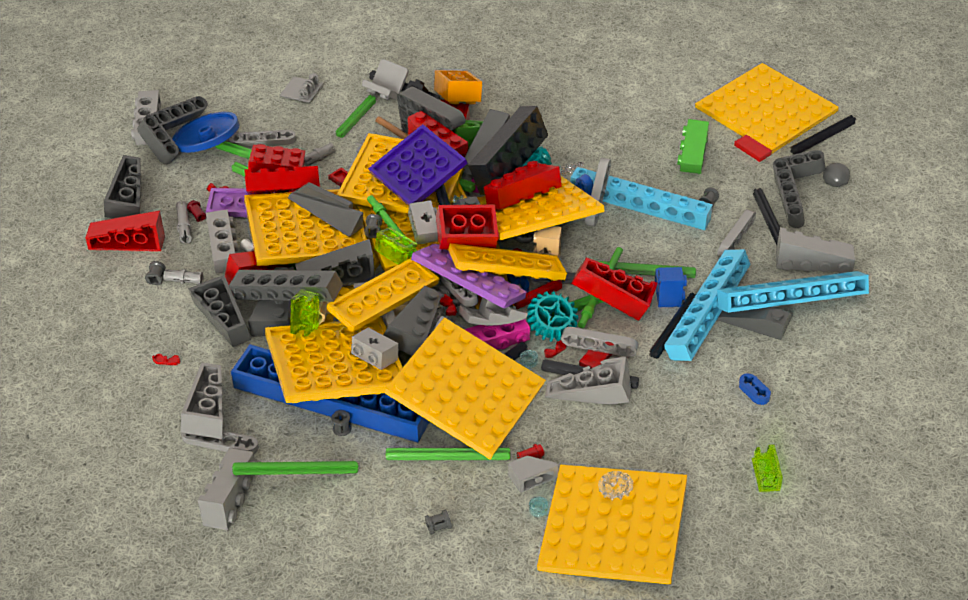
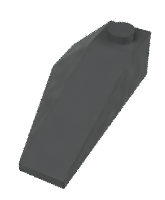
(765, 321)

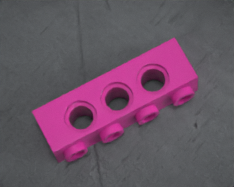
(502, 335)

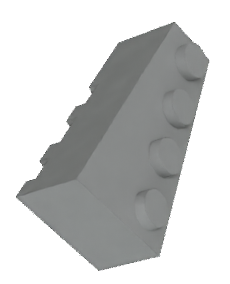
(812, 253)
(203, 406)
(225, 492)

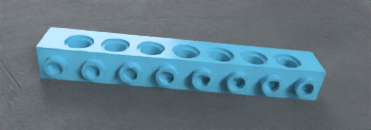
(652, 201)
(793, 291)
(704, 308)

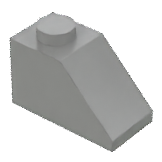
(531, 472)

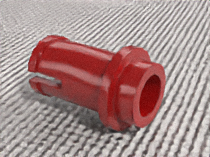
(535, 451)

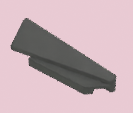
(329, 208)

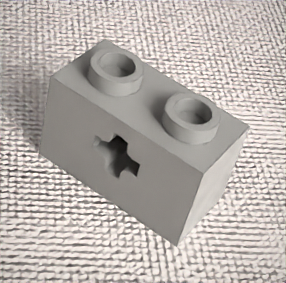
(423, 222)
(374, 348)

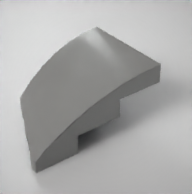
(491, 314)

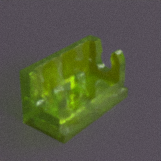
(394, 245)
(304, 312)
(767, 469)

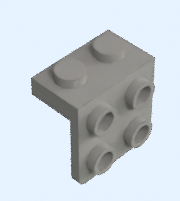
(387, 80)

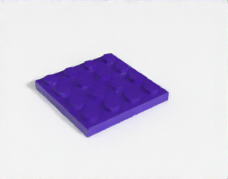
(418, 166)

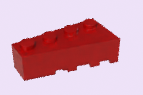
(452, 139)
(281, 180)
(522, 184)
(127, 233)
(615, 287)

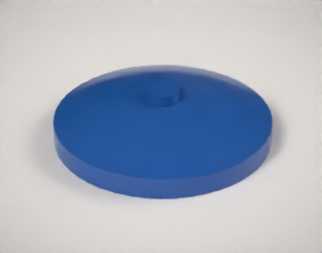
(206, 131)

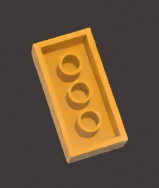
(458, 86)

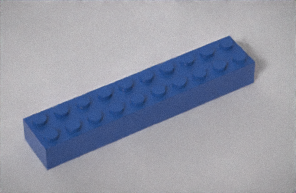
(380, 412)

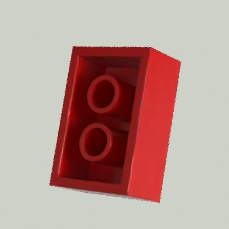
(275, 157)
(467, 225)

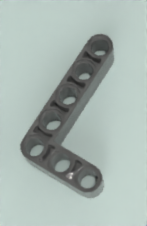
(415, 100)
(154, 126)
(791, 168)

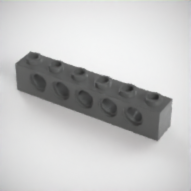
(284, 284)

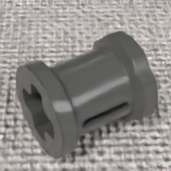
(710, 195)
(373, 224)
(155, 272)
(337, 424)
(443, 517)

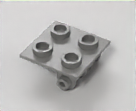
(302, 89)

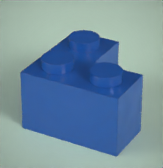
(670, 286)

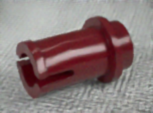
(195, 208)

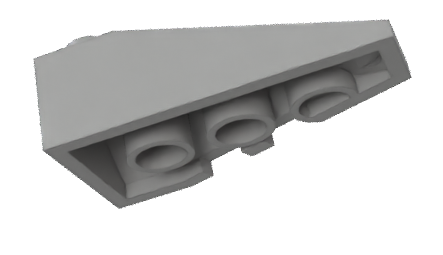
(599, 385)

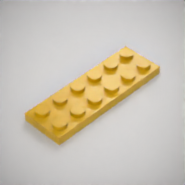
(507, 262)
(382, 294)

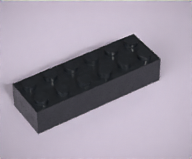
(509, 147)

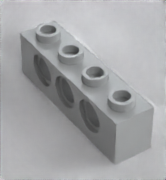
(146, 103)
(221, 238)

